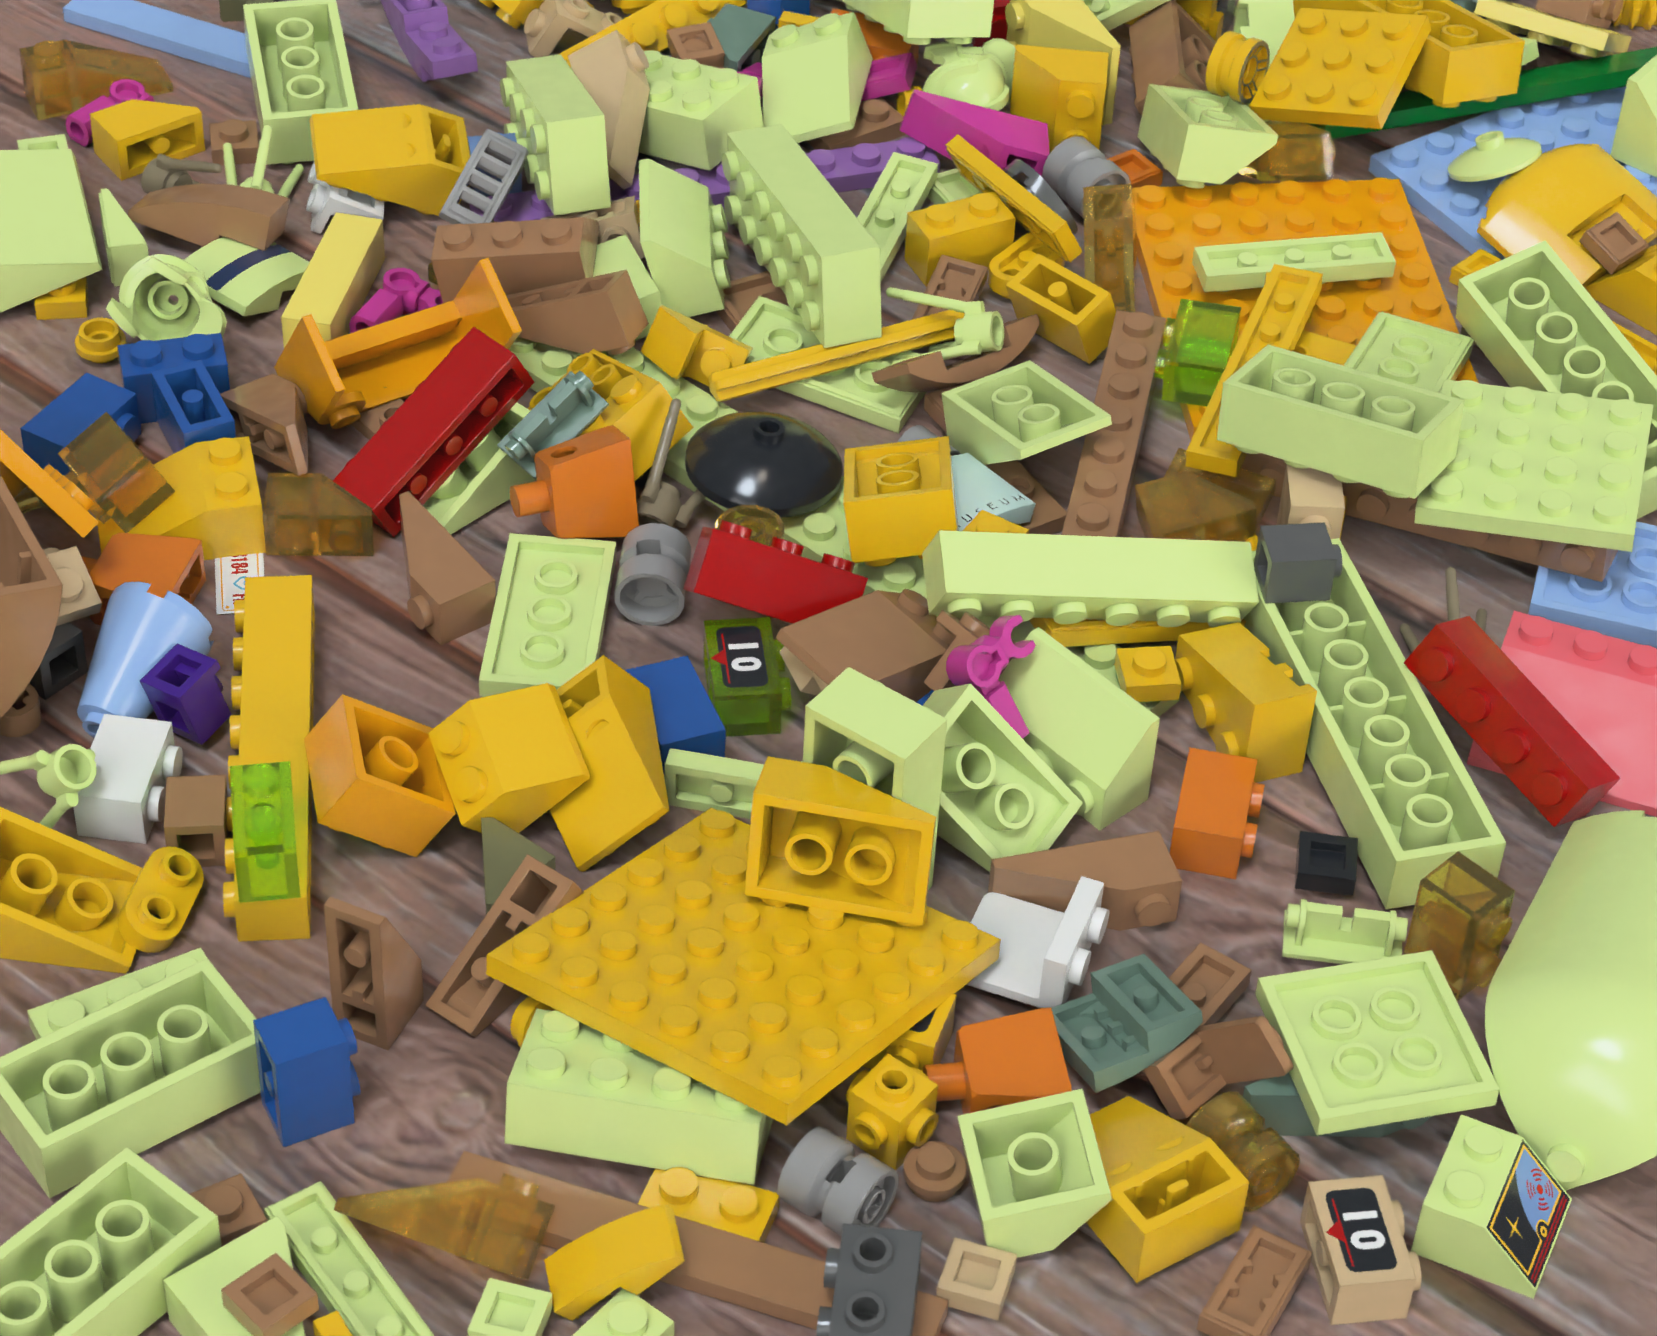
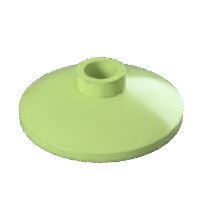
(1494, 157)

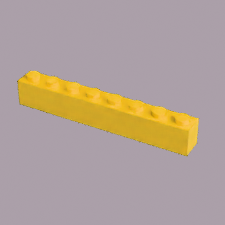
(273, 721)

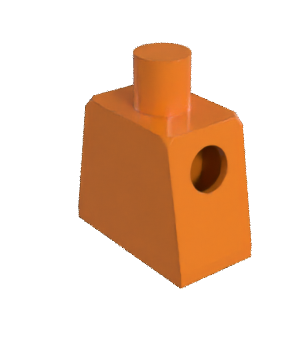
(582, 487)
(153, 559)
(1003, 1062)

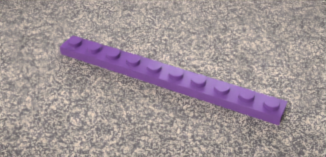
(843, 168)

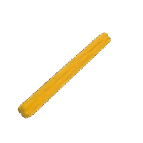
(819, 360)

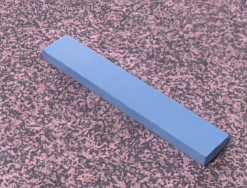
(163, 31)

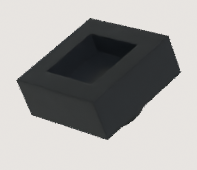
(1326, 863)

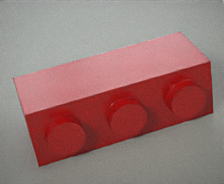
(771, 577)

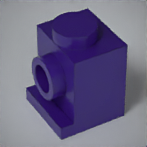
(187, 693)

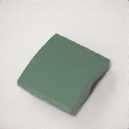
(1124, 1023)

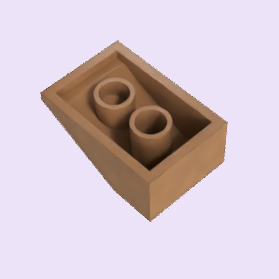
(877, 635)

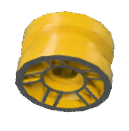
(1237, 66)

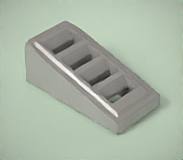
(496, 156)

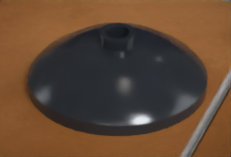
(764, 463)

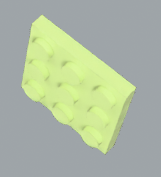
(1376, 1042)

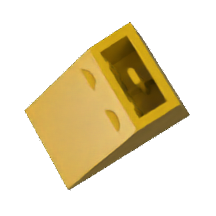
(392, 153)
(635, 405)
(621, 750)
(1166, 1188)

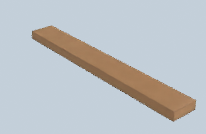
(715, 1260)

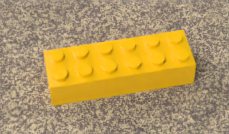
(1461, 56)

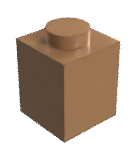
(197, 817)

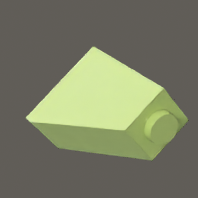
(195, 1291)

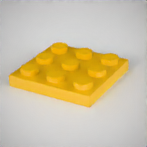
(1341, 67)

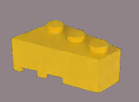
(1246, 699)

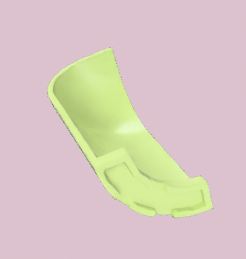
(1579, 1005)

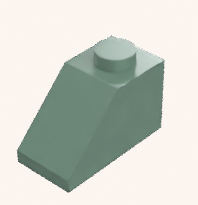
(742, 35)

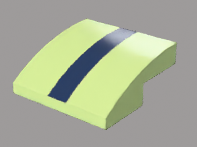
(247, 277)

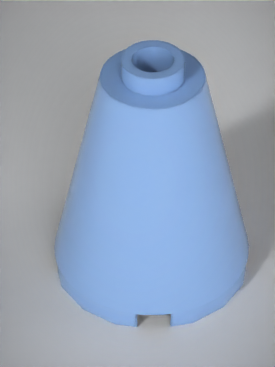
(131, 641)

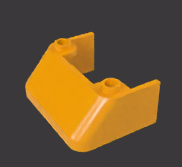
(353, 369)

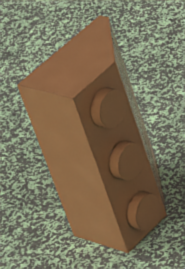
(1168, 51)
(521, 253)

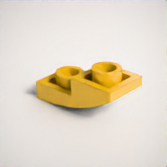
(622, 1254)

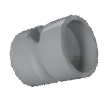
(1077, 165)
(653, 574)
(831, 1181)

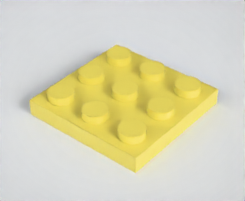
(1552, 29)

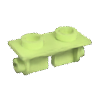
(1323, 935)

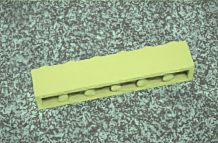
(1090, 578)

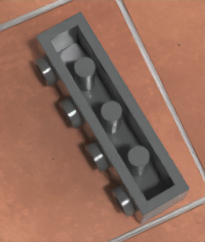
(872, 1282)

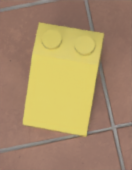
(1065, 26)

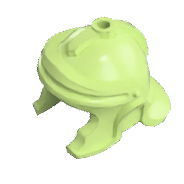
(972, 73)
(146, 302)

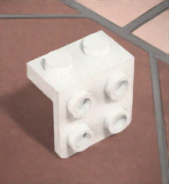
(1041, 947)

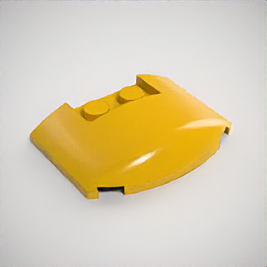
(1562, 199)

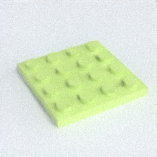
(1542, 467)

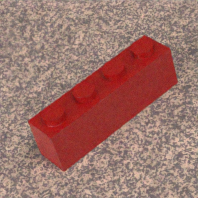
(436, 427)
(1511, 720)

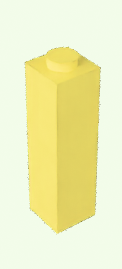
(337, 276)

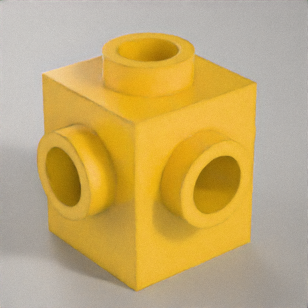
(891, 1110)

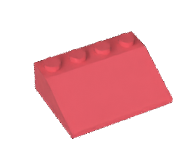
(1602, 690)

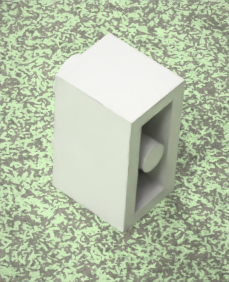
(130, 779)

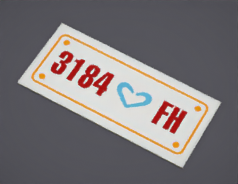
(230, 579)

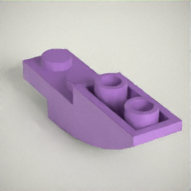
(428, 39)

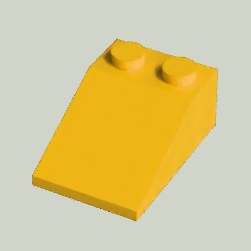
(897, 498)
(212, 500)
(837, 844)
(61, 898)

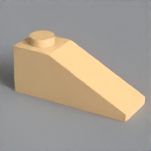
(618, 84)

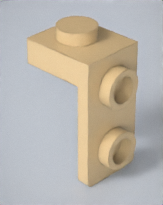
(549, 23)
(78, 591)

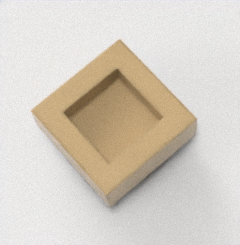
(976, 1278)

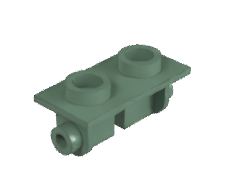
(555, 419)

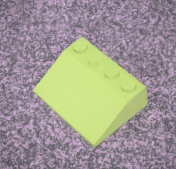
(42, 225)

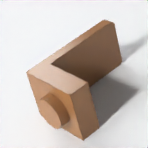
(1217, 1057)

